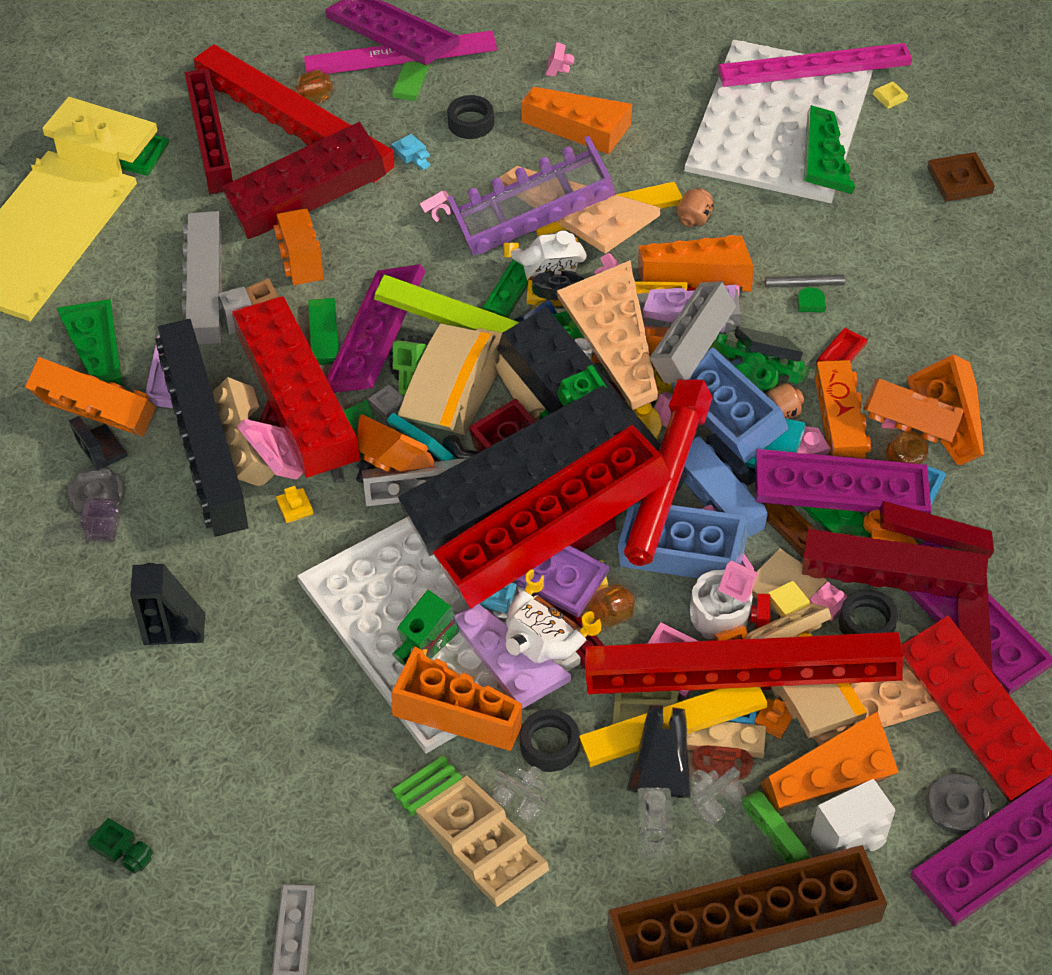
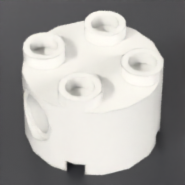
(714, 610)

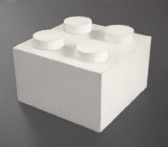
(853, 819)

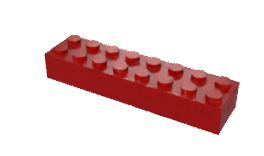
(296, 386)
(552, 516)

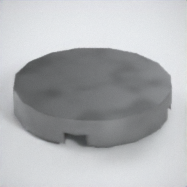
(84, 486)
(952, 811)

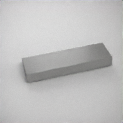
(293, 930)

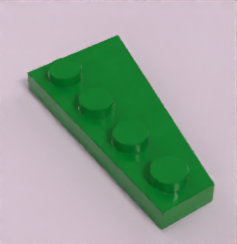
(824, 153)
(94, 338)
(728, 348)

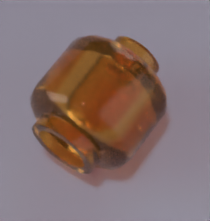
(315, 86)
(907, 448)
(612, 605)

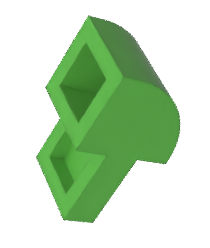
(406, 359)

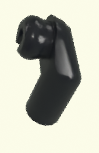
(454, 446)

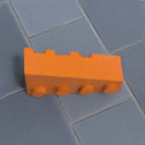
(698, 262)

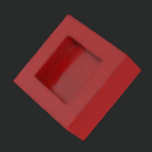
(761, 611)

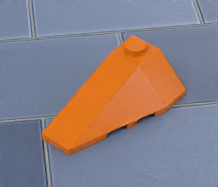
(954, 384)

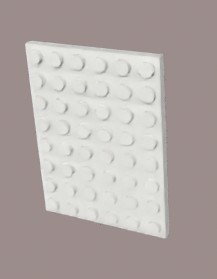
(759, 129)
(370, 593)

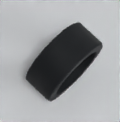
(474, 129)
(871, 599)
(549, 761)

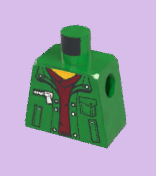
(427, 627)

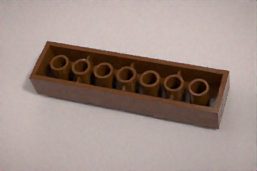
(747, 915)

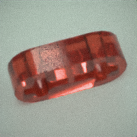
(722, 760)

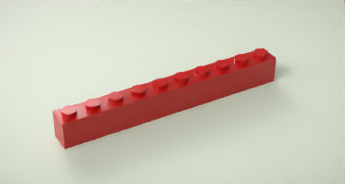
(275, 100)
(744, 663)

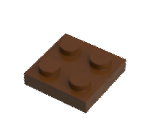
(960, 176)

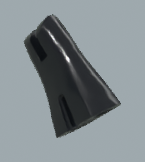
(662, 754)

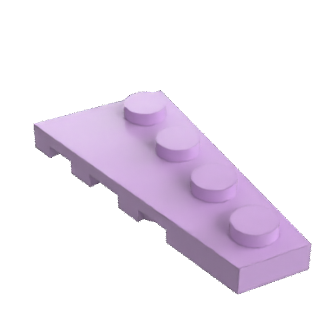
(517, 674)

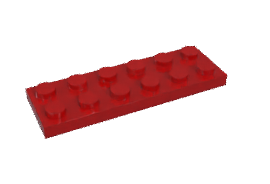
(978, 708)

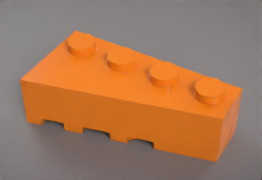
(577, 117)
(90, 397)
(454, 703)
(834, 767)

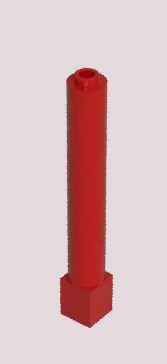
(689, 409)

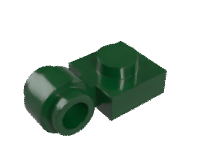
(114, 840)

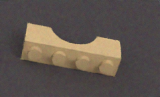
(234, 404)

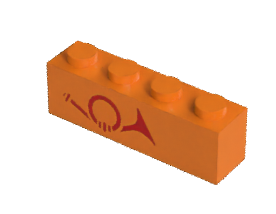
(840, 409)

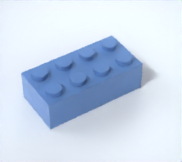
(739, 410)
(691, 541)

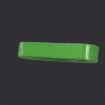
(774, 826)

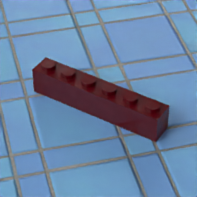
(208, 130)
(895, 564)

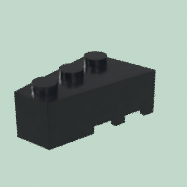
(164, 607)

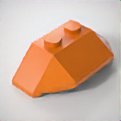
(390, 448)

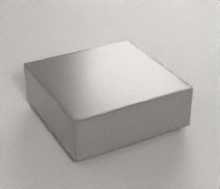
(386, 401)

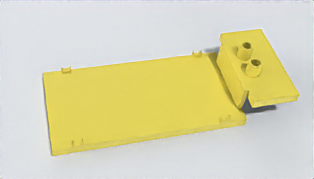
(65, 200)

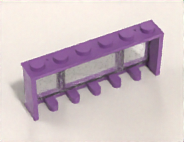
(533, 199)

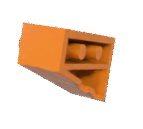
(299, 247)
(912, 411)

